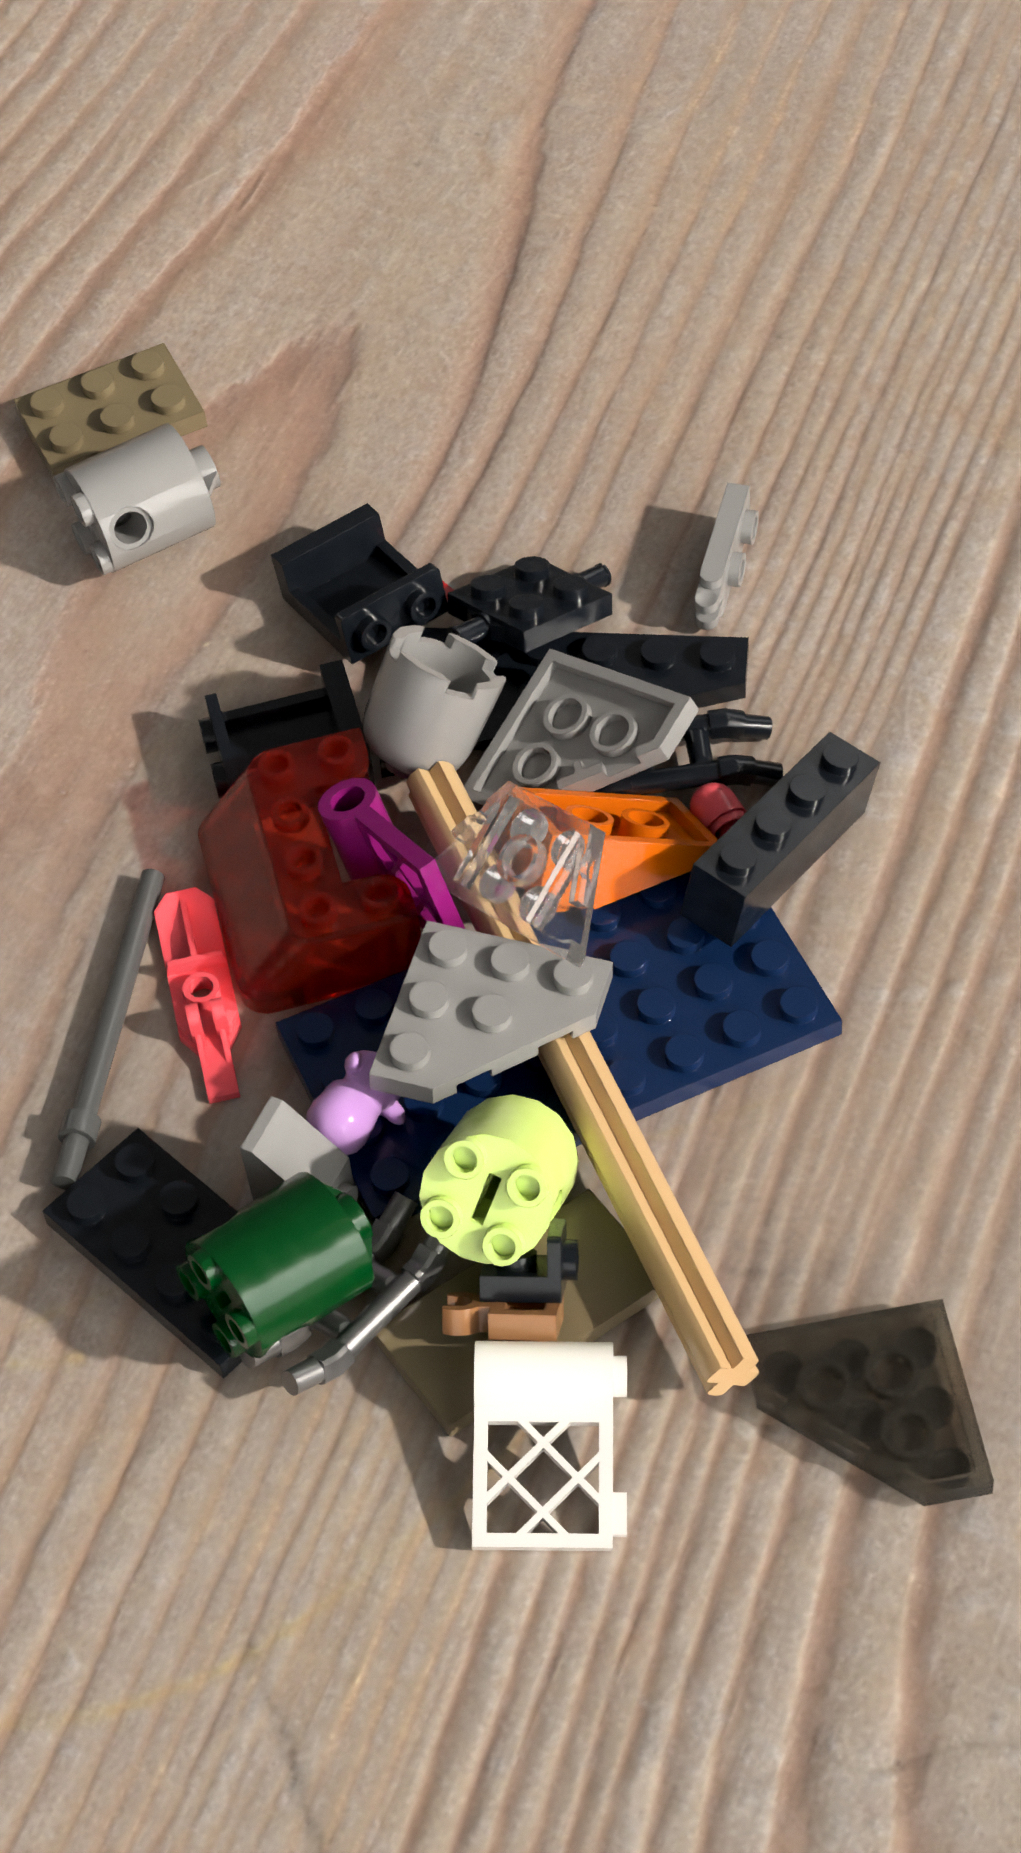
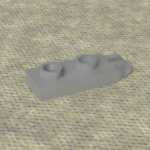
(724, 559)

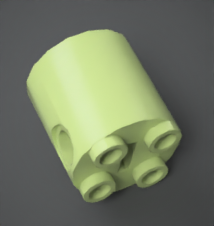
(498, 1180)

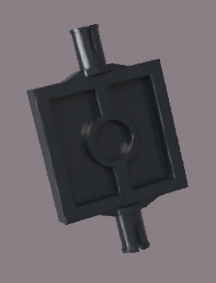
(530, 603)

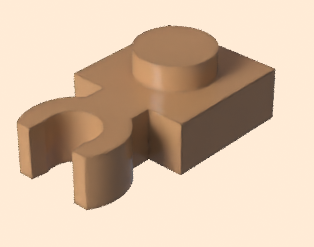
(501, 1320)

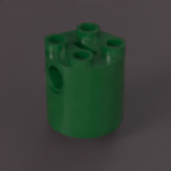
(280, 1264)

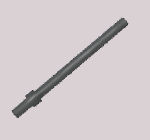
(81, 1123)

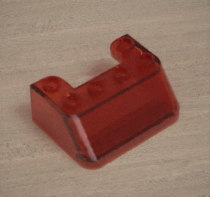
(278, 889)

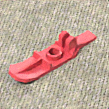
(198, 961)

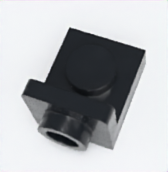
(534, 1276)

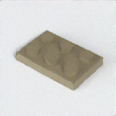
(108, 408)

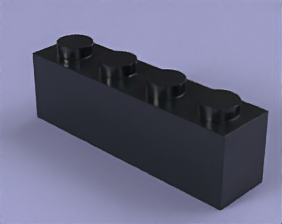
(779, 839)

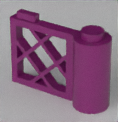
(374, 846)

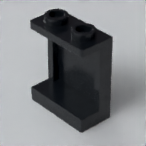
(357, 584)
(250, 730)

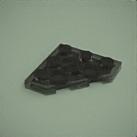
(880, 1396)

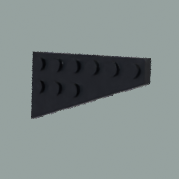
(700, 667)

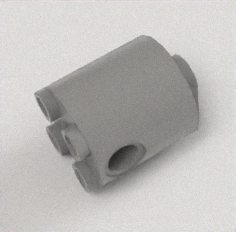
(139, 497)

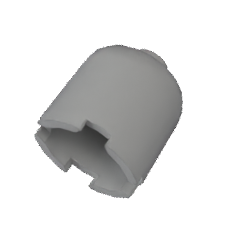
(429, 701)

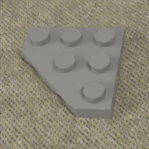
(581, 730)
(480, 1008)

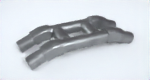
(349, 1335)

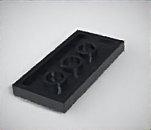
(134, 1225)

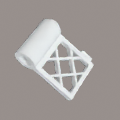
(547, 1387)

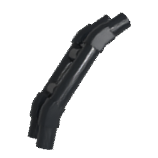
(702, 767)

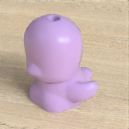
(350, 1108)

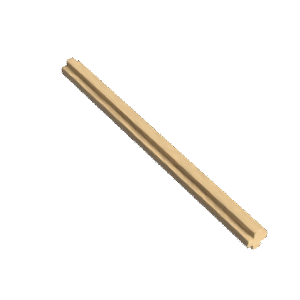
(616, 1149)

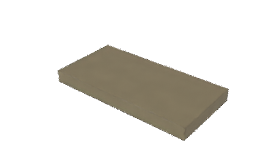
(607, 1292)

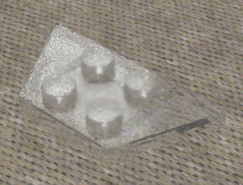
(528, 869)

